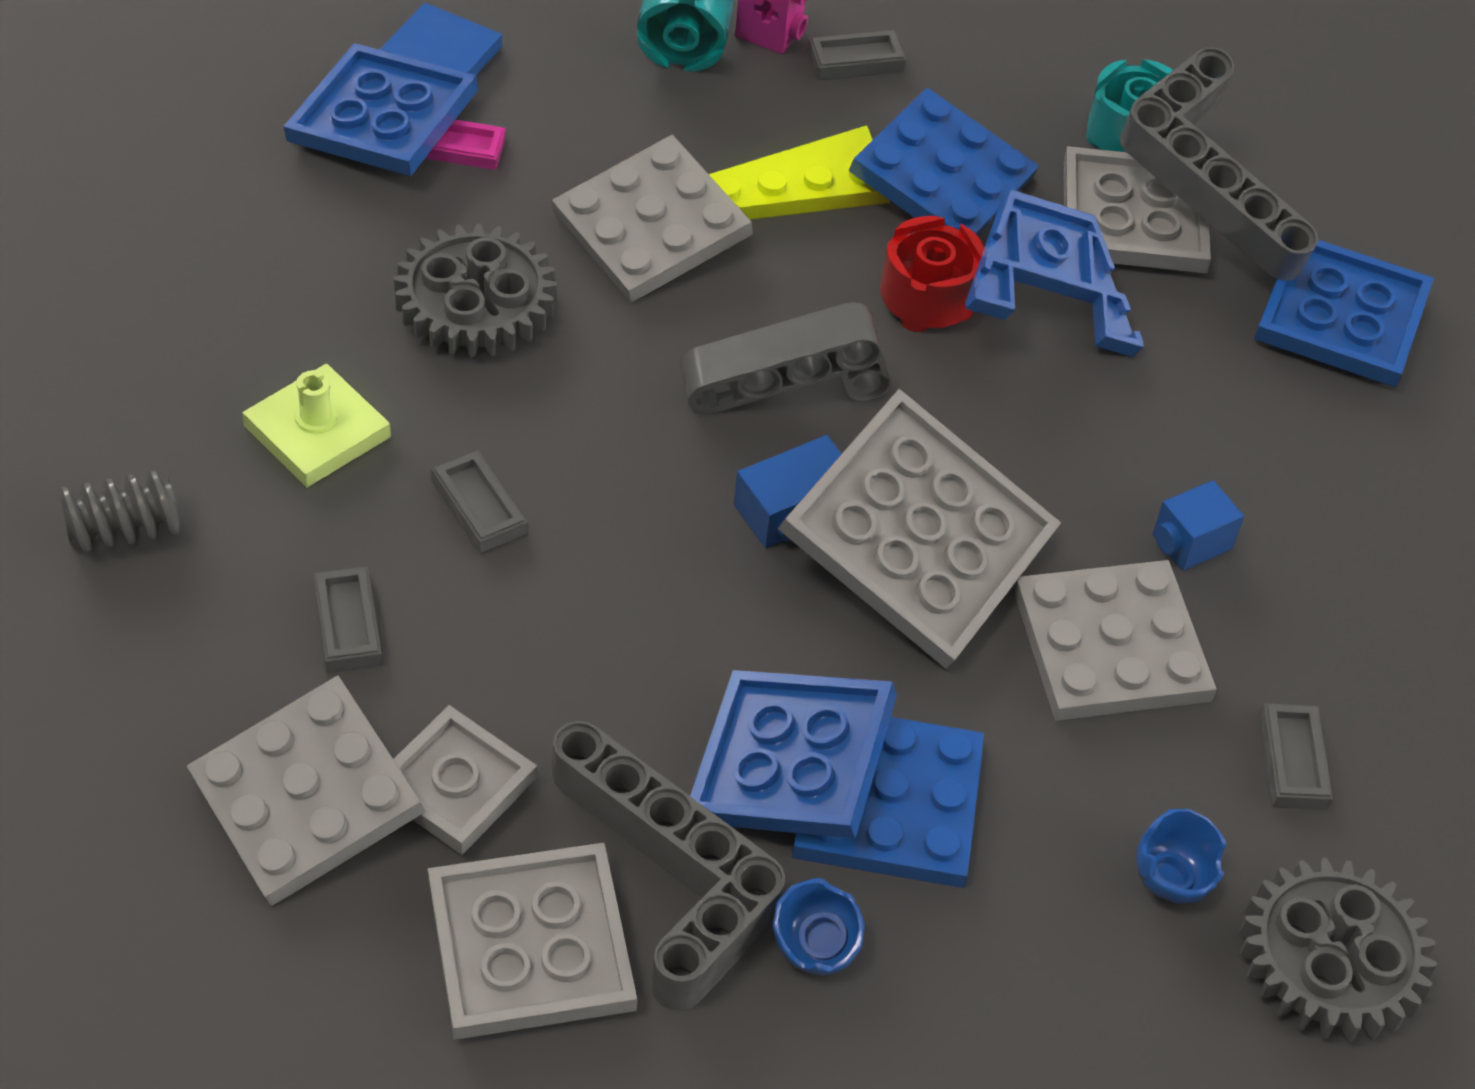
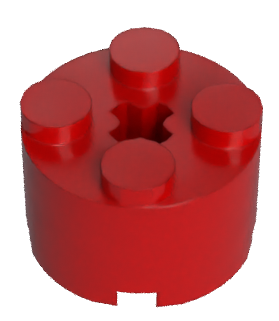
(930, 273)

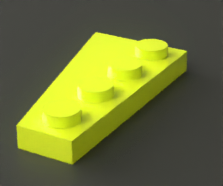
(801, 179)

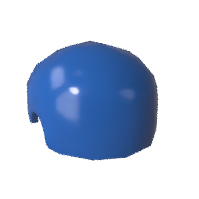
(1181, 856)
(818, 927)

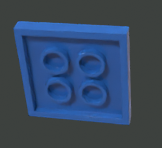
(381, 109)
(942, 164)
(1348, 312)
(794, 752)
(916, 808)

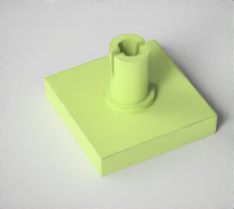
(316, 424)

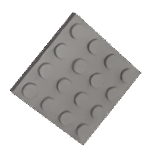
(920, 527)

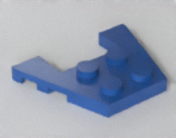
(1056, 252)

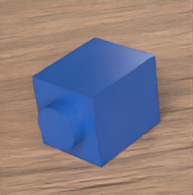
(1197, 525)

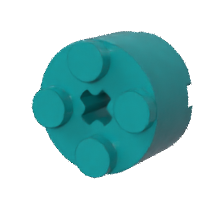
(684, 31)
(1114, 96)

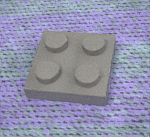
(462, 777)

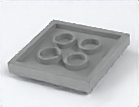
(1135, 211)
(652, 218)
(1113, 640)
(305, 790)
(530, 941)

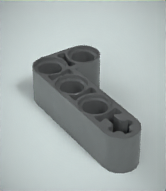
(787, 358)

